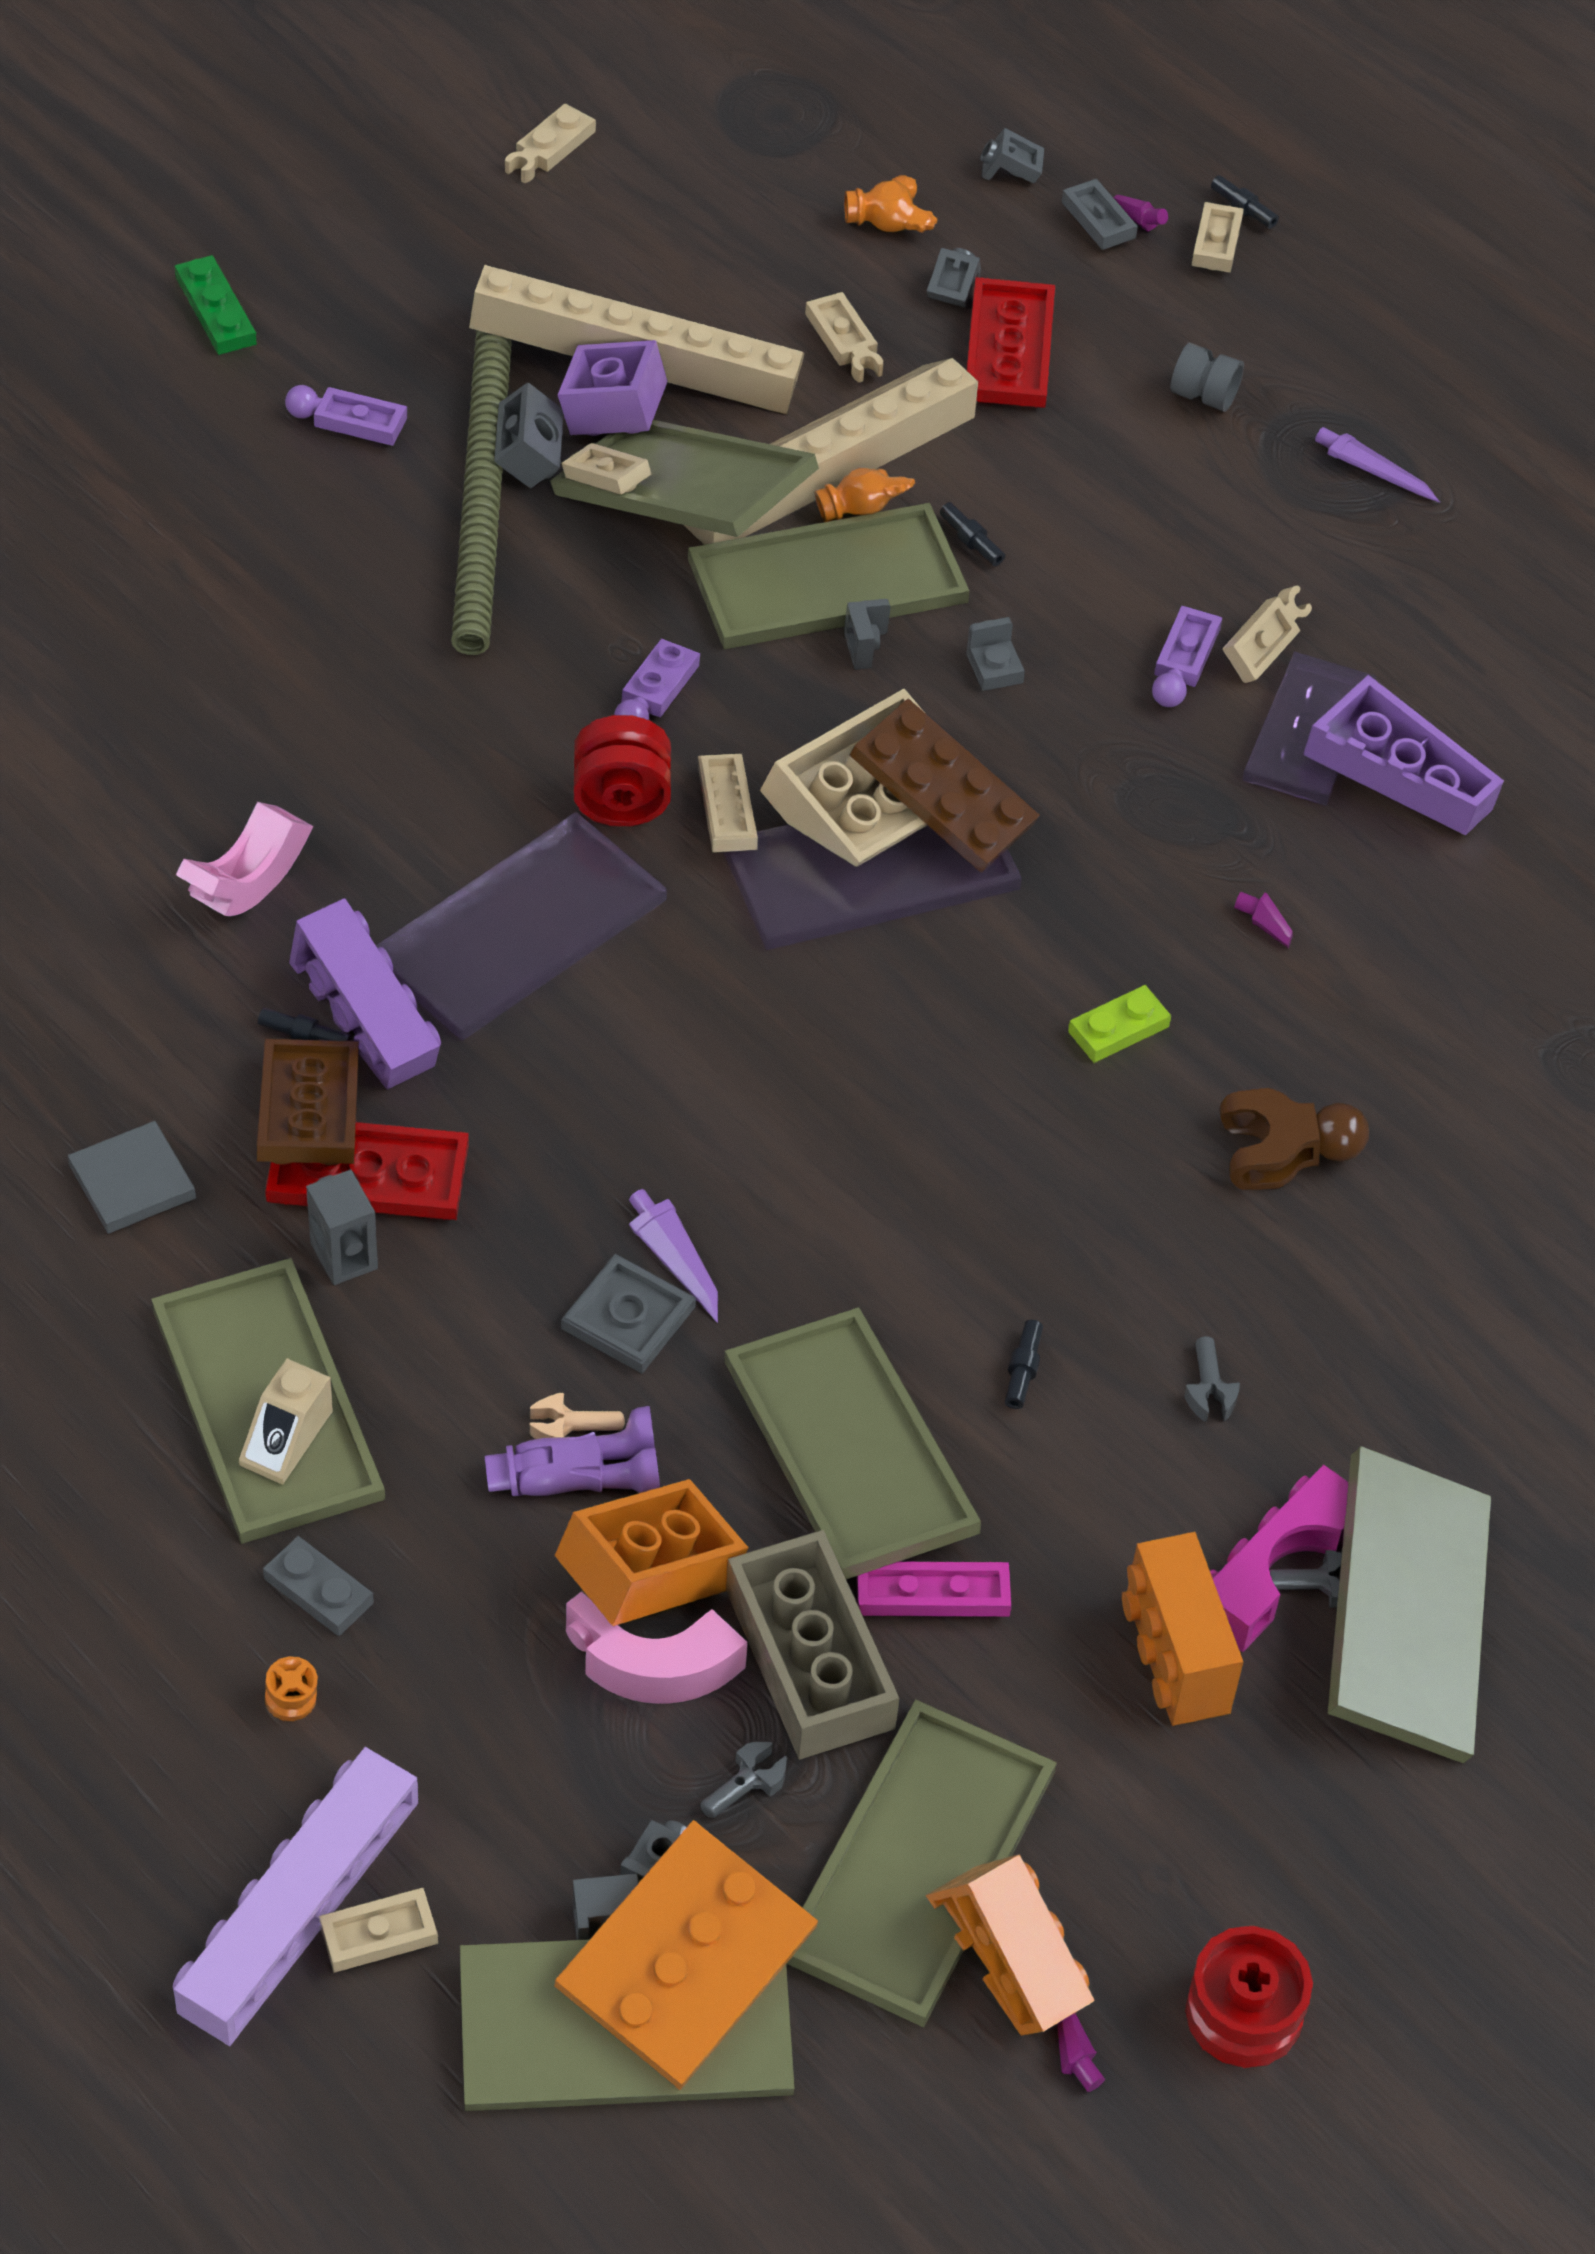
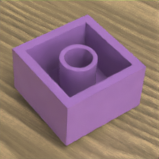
(612, 388)

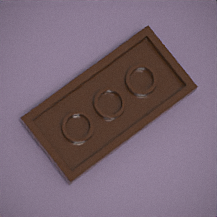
(944, 785)
(308, 1102)

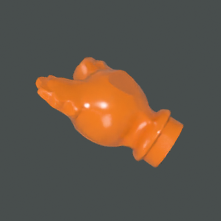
(888, 206)
(860, 493)

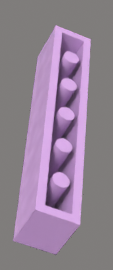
(283, 1908)

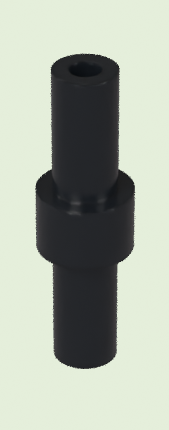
(1245, 199)
(972, 534)
(299, 1027)
(1023, 1364)

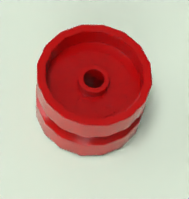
(622, 770)
(1248, 1996)

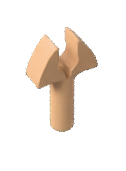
(568, 1420)

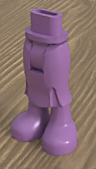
(577, 1463)

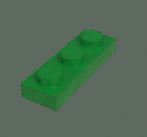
(215, 305)

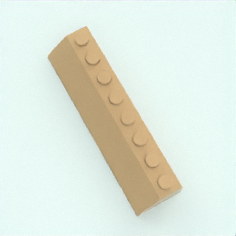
(690, 351)
(873, 432)

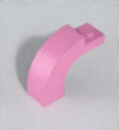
(251, 865)
(656, 1669)

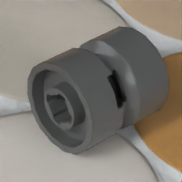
(1211, 378)

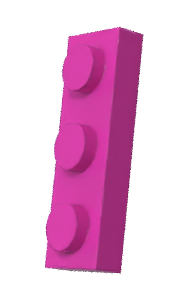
(936, 1589)

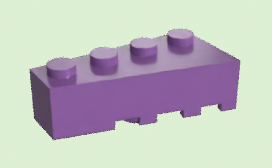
(1403, 757)
(364, 993)

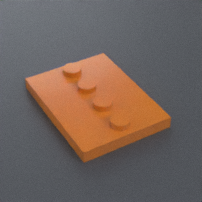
(686, 1954)

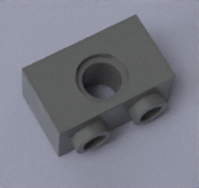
(529, 435)
(342, 1227)

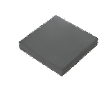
(131, 1177)
(628, 1313)

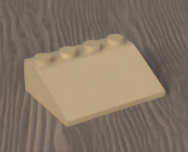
(835, 798)

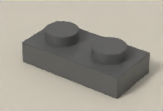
(1099, 214)
(318, 1586)

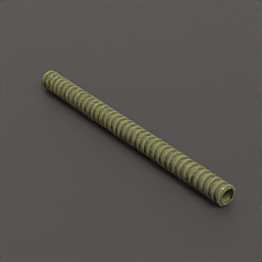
(480, 498)

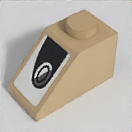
(286, 1421)

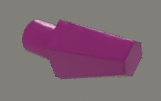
(1142, 212)
(1265, 916)
(1077, 2053)

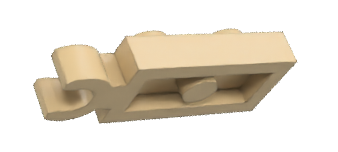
(550, 142)
(845, 334)
(1265, 634)

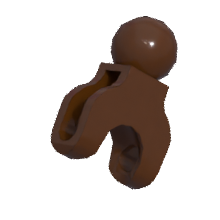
(1289, 1135)

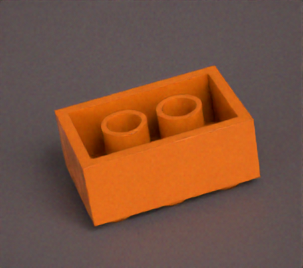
(649, 1551)
(1182, 1629)

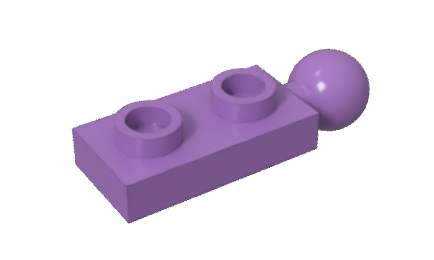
(348, 413)
(1184, 655)
(658, 680)

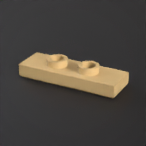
(727, 803)

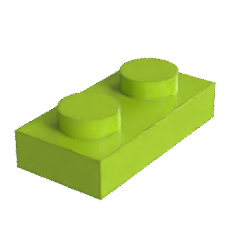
(1119, 1023)

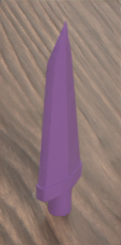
(1355, 453)
(669, 1241)

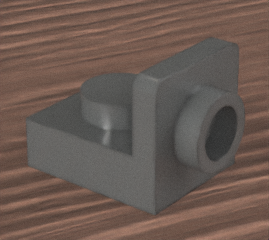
(1014, 154)
(954, 276)
(863, 628)
(994, 654)

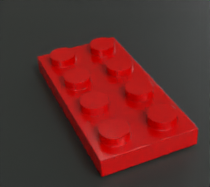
(1011, 341)
(397, 1168)

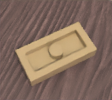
(1217, 237)
(606, 469)
(378, 1930)

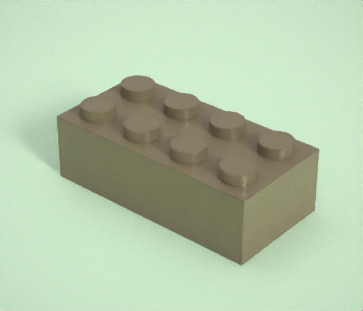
(811, 1644)

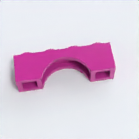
(1307, 1522)

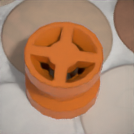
(286, 1676)

